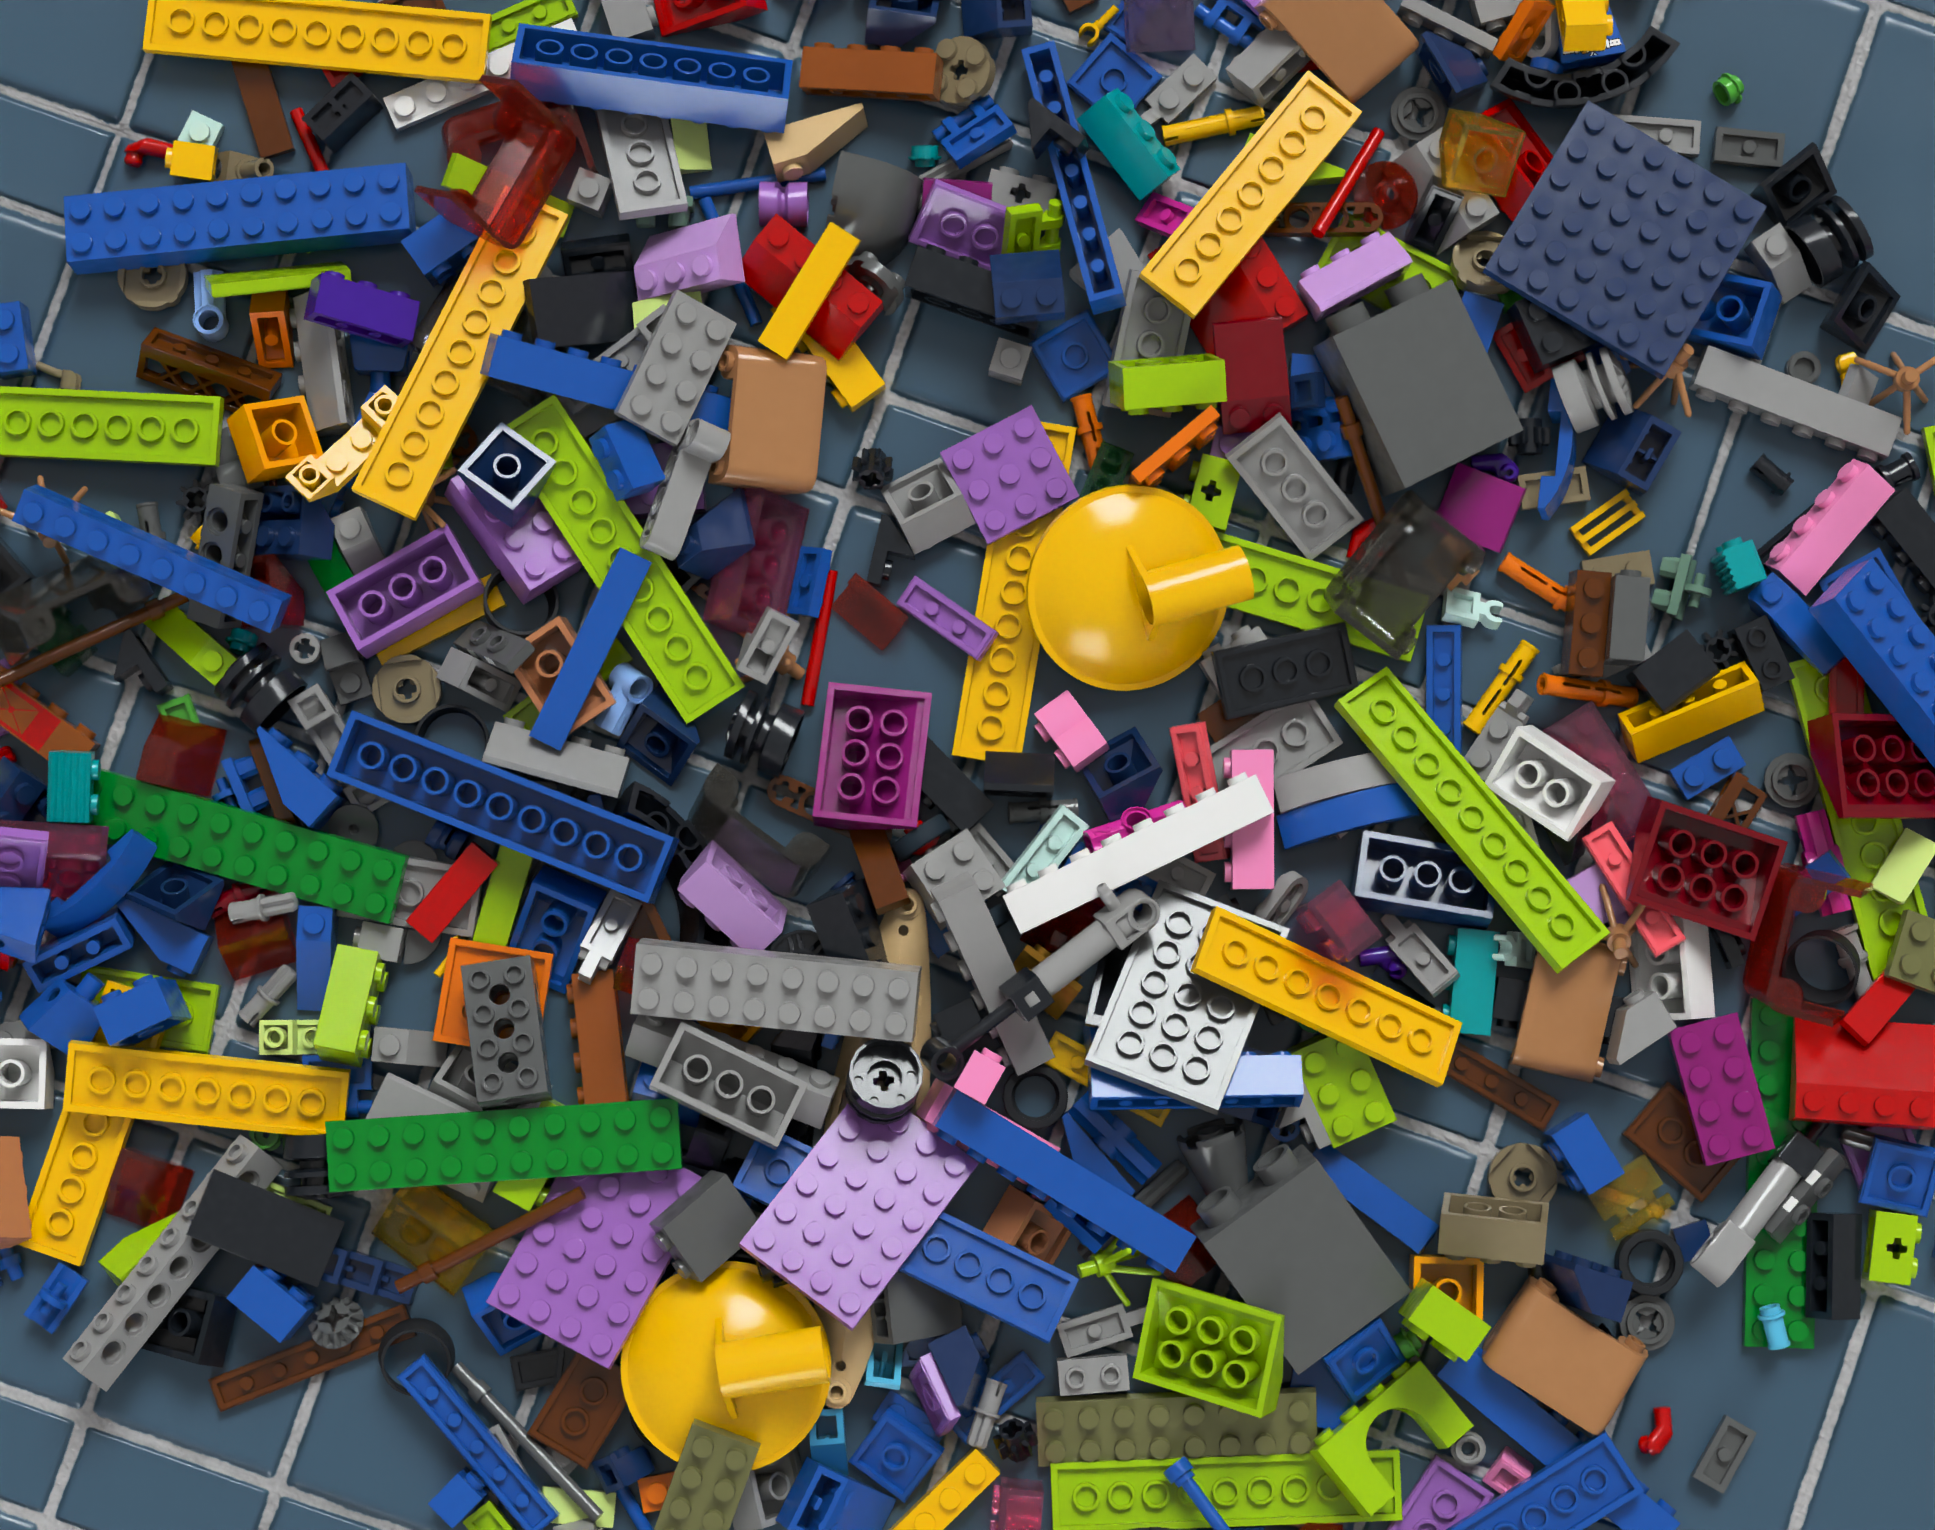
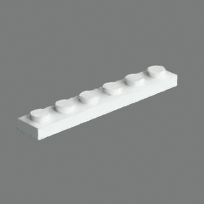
(438, 96)

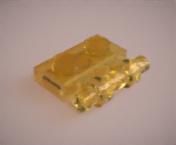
(1633, 1185)

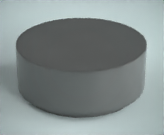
(1803, 366)

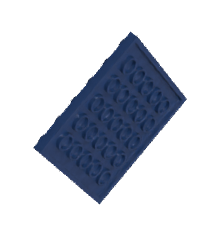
(1624, 239)

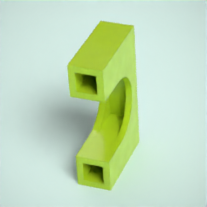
(1344, 1450)

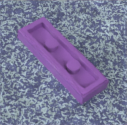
(947, 618)

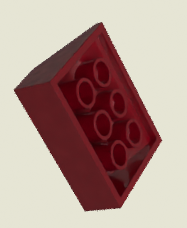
(1871, 767)
(1703, 868)

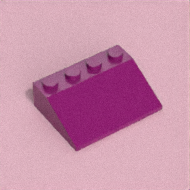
(871, 757)

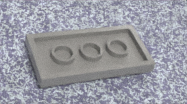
(641, 164)
(1147, 329)
(675, 368)
(1294, 487)
(1295, 732)
(418, 881)

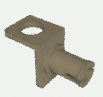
(242, 166)

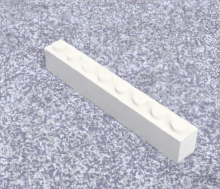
(1138, 853)

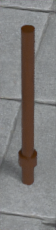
(1352, 431)
(152, 610)
(430, 1270)

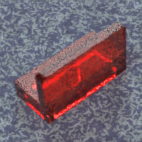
(869, 612)

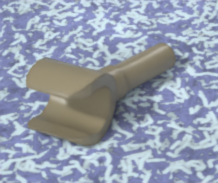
(68, 378)

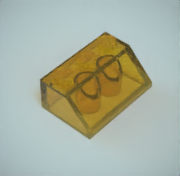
(427, 1225)

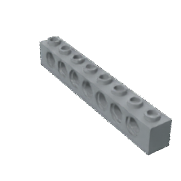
(159, 1277)

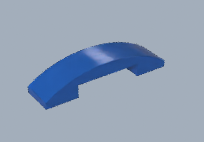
(1555, 487)
(1345, 814)
(105, 888)

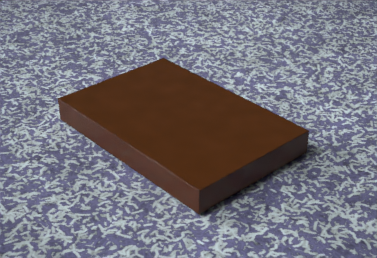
(1668, 1138)
(581, 1410)

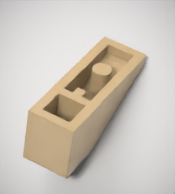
(813, 141)

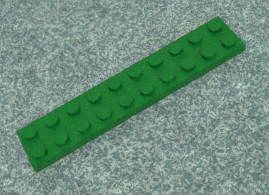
(253, 847)
(503, 1145)
(1773, 1269)

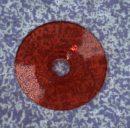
(1373, 188)

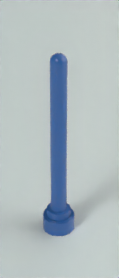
(1182, 1475)

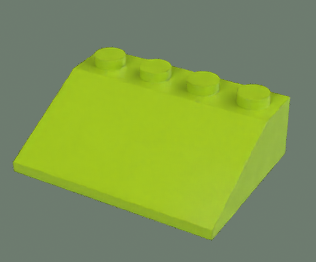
(1211, 1348)

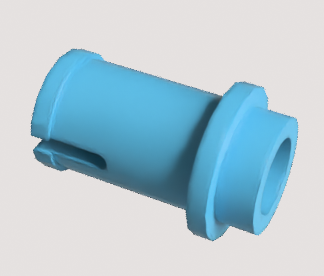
(1774, 1326)

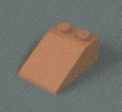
(542, 667)

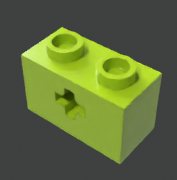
(1225, 478)
(1886, 1229)

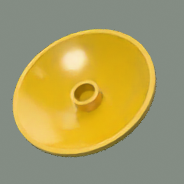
(1131, 587)
(728, 1357)

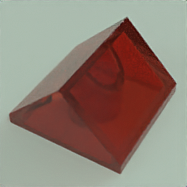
(255, 944)

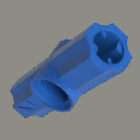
(1116, 1139)

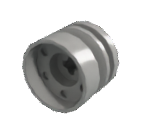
(1593, 389)

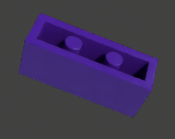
(362, 309)

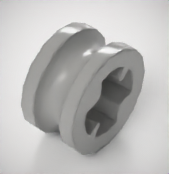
(297, 656)

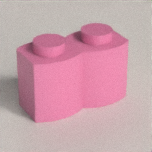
(1070, 731)

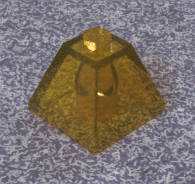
(1478, 153)

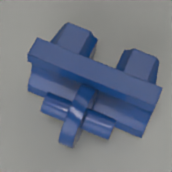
(237, 772)
(56, 1297)

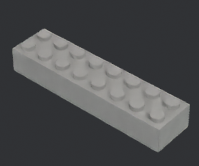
(776, 989)

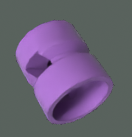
(788, 202)

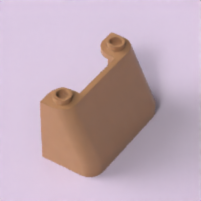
(1347, 39)
(772, 420)
(1567, 1015)
(1562, 1357)

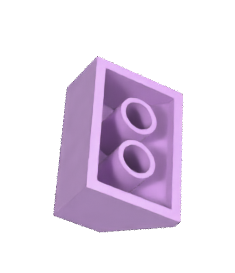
(691, 259)
(1353, 274)
(732, 899)

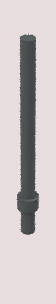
(481, 1392)

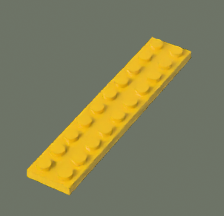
(324, 36)
(448, 370)
(1001, 684)

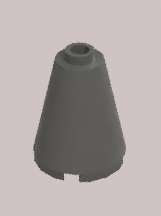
(1217, 1154)

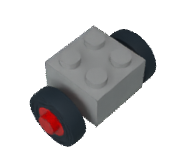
(946, 862)

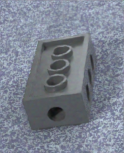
(526, 1045)

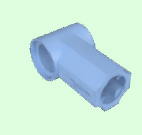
(208, 306)
(628, 689)

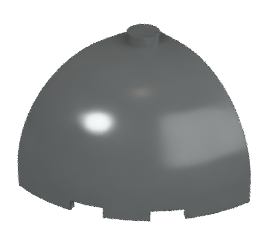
(875, 204)

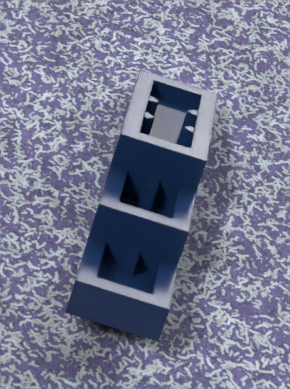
(367, 1274)

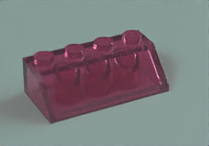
(764, 572)
(1591, 739)

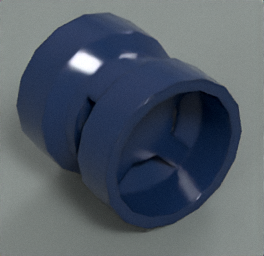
(448, 838)

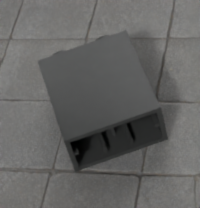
(1416, 382)
(1299, 1252)

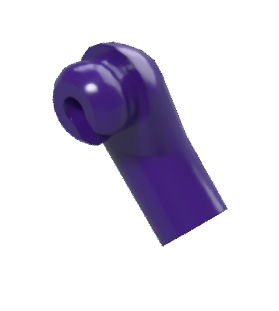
(1497, 464)
(1384, 958)

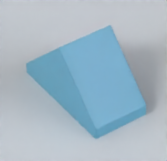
(884, 1366)

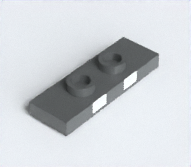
(494, 646)
(1797, 1204)

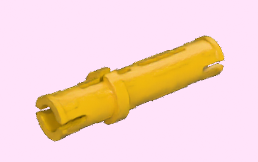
(1213, 125)
(1525, 654)

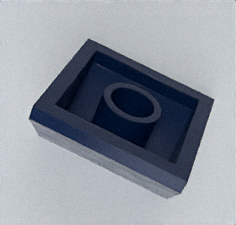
(179, 893)

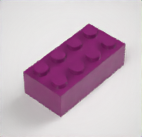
(1720, 1089)

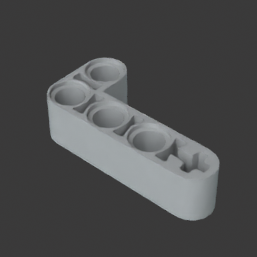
(680, 491)

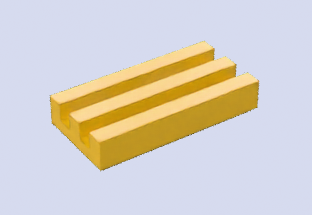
(1630, 505)

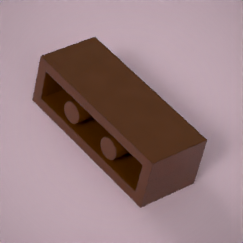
(1586, 623)

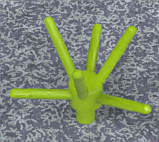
(1104, 1263)

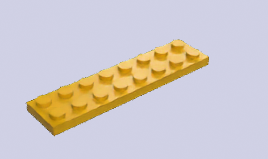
(1250, 194)
(1326, 996)
(203, 1089)
(78, 1174)

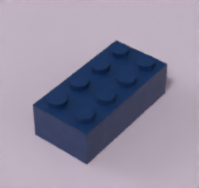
(1418, 881)

